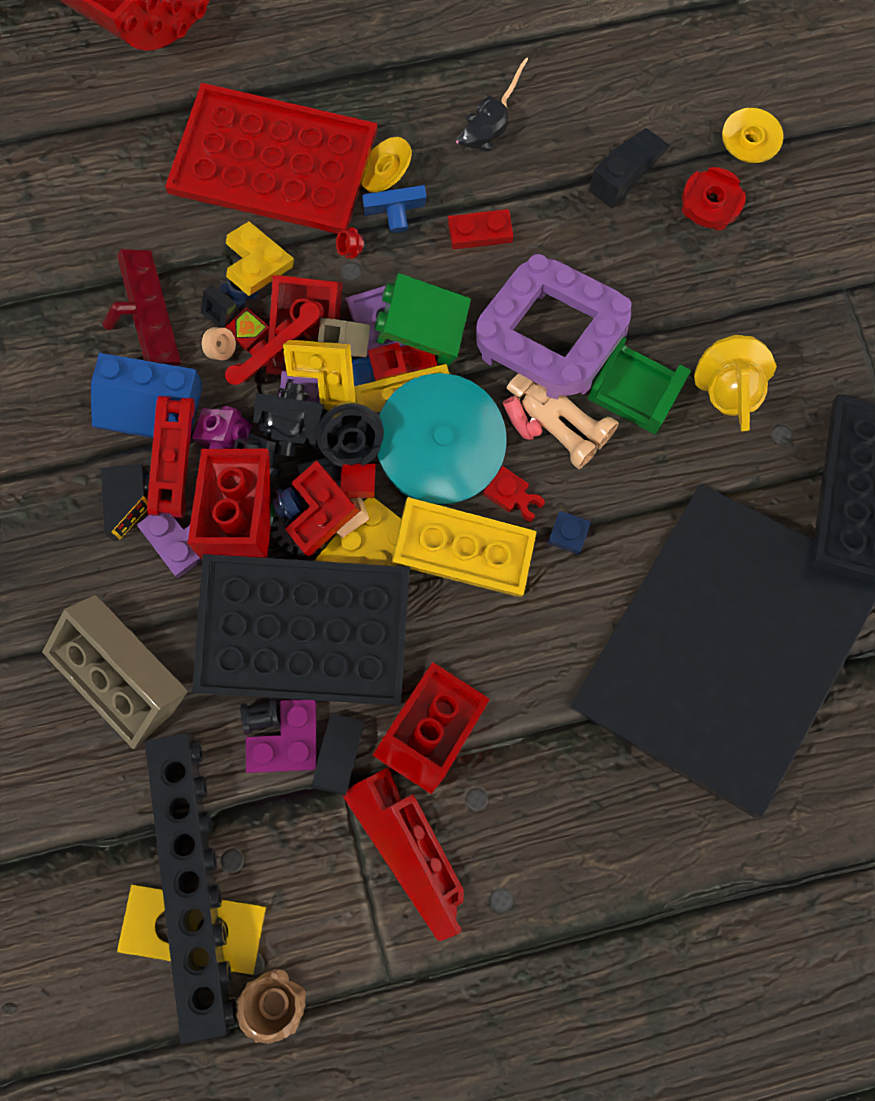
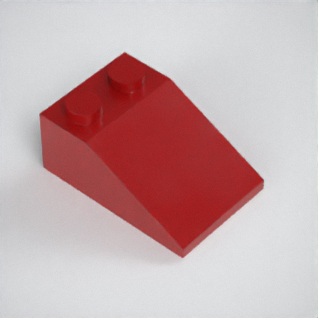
(286, 300)
(232, 503)
(431, 728)

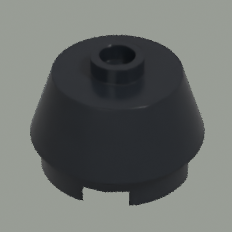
(350, 434)

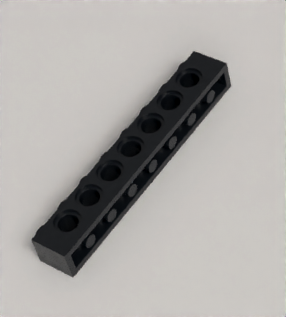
(194, 1019)

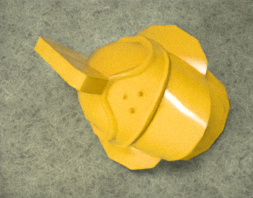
(736, 375)

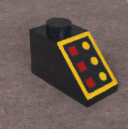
(124, 498)

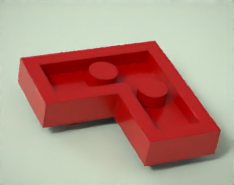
(327, 511)

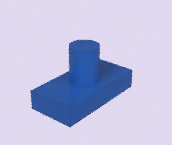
(394, 204)

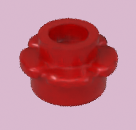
(349, 243)

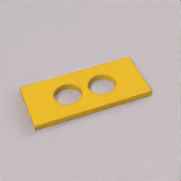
(141, 937)

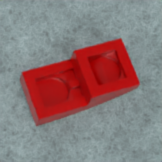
(396, 360)

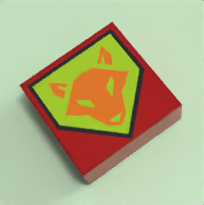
(248, 329)

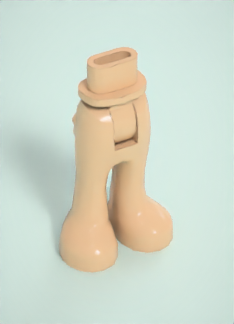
(548, 410)

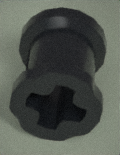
(260, 716)

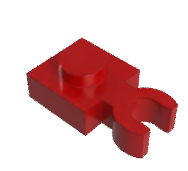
(509, 491)

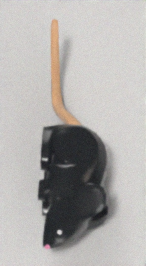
(489, 121)

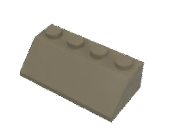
(113, 670)

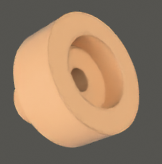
(218, 343)

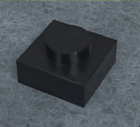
(217, 306)

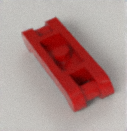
(265, 352)
(170, 456)

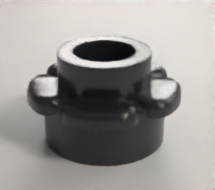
(294, 391)

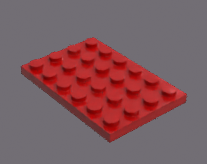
(272, 158)

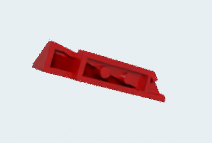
(409, 850)

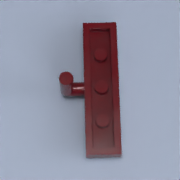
(146, 307)

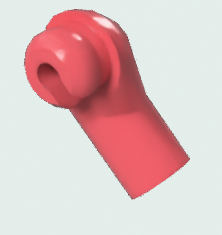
(518, 418)

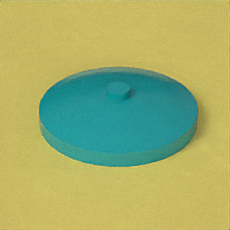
(441, 439)

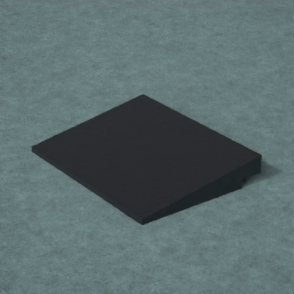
(726, 651)

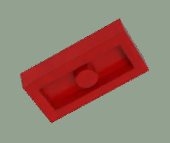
(480, 229)

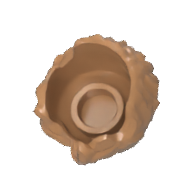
(270, 1007)

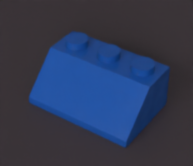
(128, 389)

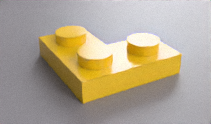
(259, 259)
(328, 363)

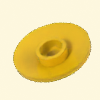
(756, 126)
(387, 164)

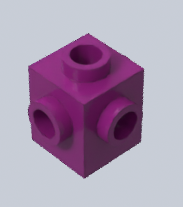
(220, 428)

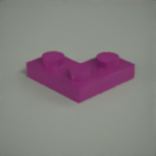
(294, 748)

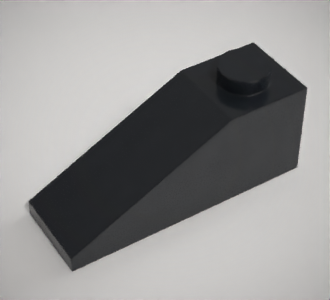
(626, 166)

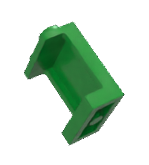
(423, 317)
(637, 387)

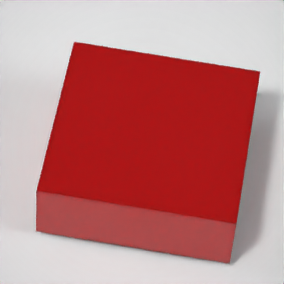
(358, 480)

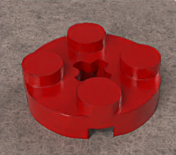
(708, 213)

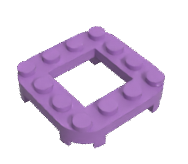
(556, 373)

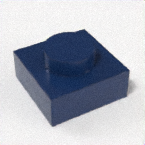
(569, 532)

